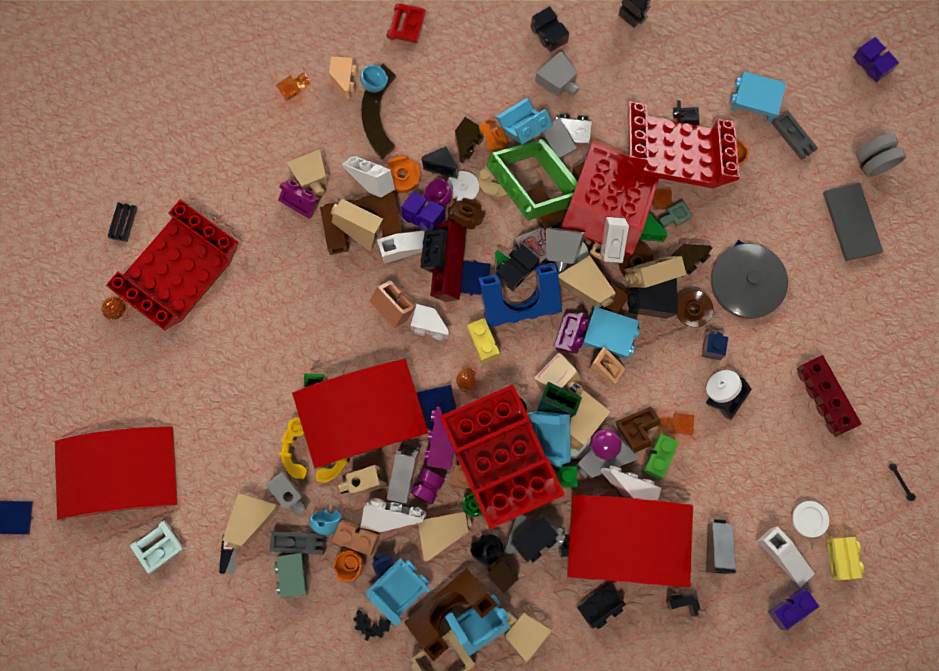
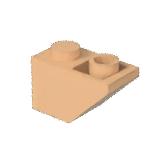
(342, 73)

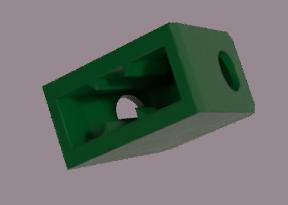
(559, 400)

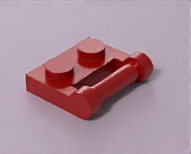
(411, 25)

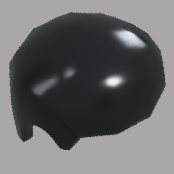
(487, 549)

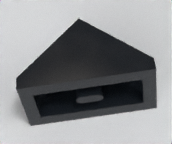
(440, 163)

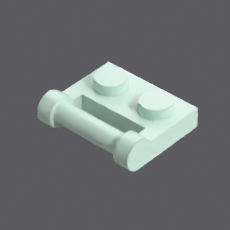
(161, 551)

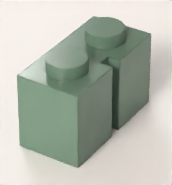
(291, 575)

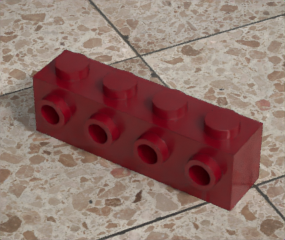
(447, 280)
(828, 396)

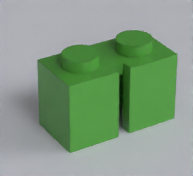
(658, 464)

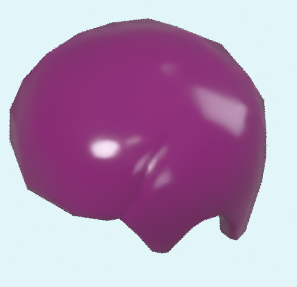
(439, 192)
(605, 444)

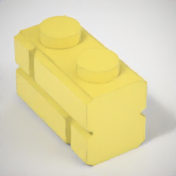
(483, 341)
(845, 558)

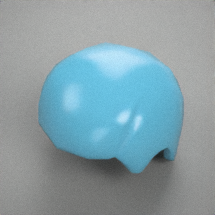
(373, 78)
(324, 522)

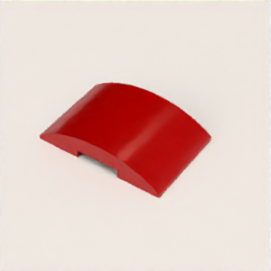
(359, 412)
(501, 456)
(115, 471)
(630, 540)

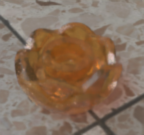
(117, 312)
(466, 380)

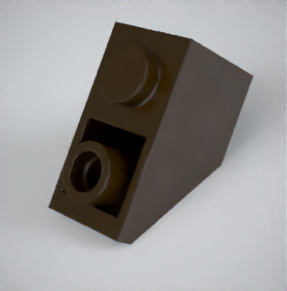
(467, 137)
(692, 255)
(501, 576)

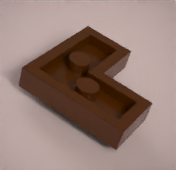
(634, 428)

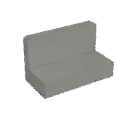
(559, 139)

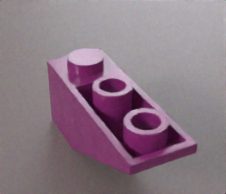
(440, 452)

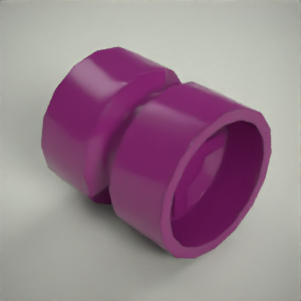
(428, 485)

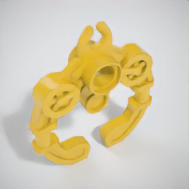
(299, 471)

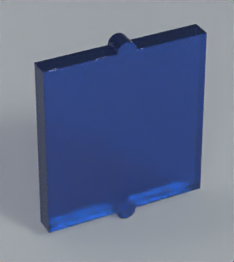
(470, 273)
(15, 517)

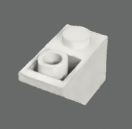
(428, 321)

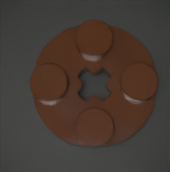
(466, 212)

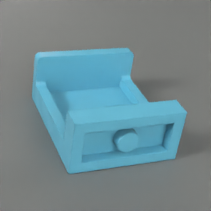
(758, 95)
(523, 122)
(612, 332)
(553, 435)
(397, 590)
(475, 631)

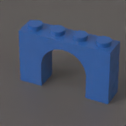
(544, 302)

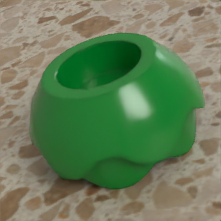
(468, 507)

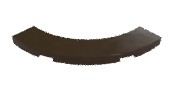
(371, 118)

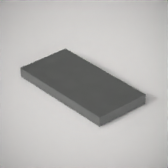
(852, 222)

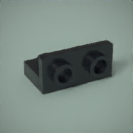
(433, 250)
(601, 606)

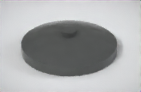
(749, 281)

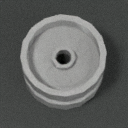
(880, 155)

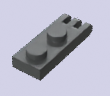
(794, 135)
(296, 542)

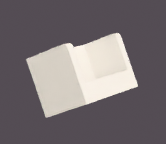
(614, 239)

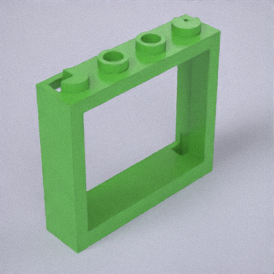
(550, 163)

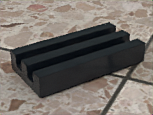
(111, 234)

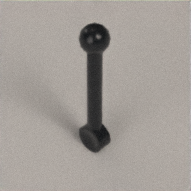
(910, 496)

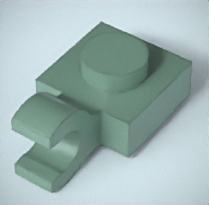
(676, 214)

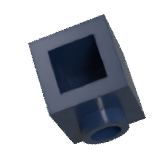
(715, 346)

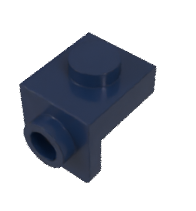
(382, 564)

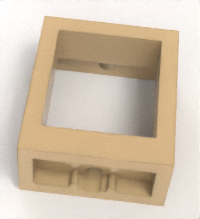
(655, 272)
(469, 663)

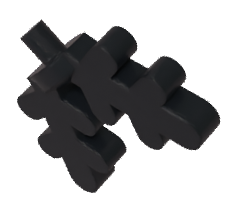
(383, 626)

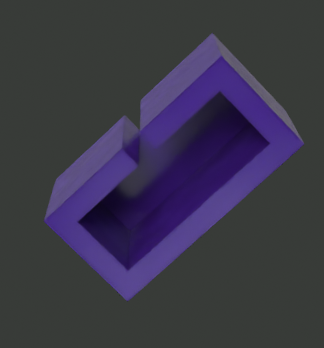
(872, 62)
(424, 217)
(788, 615)

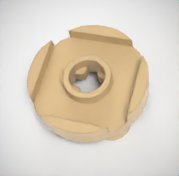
(489, 188)

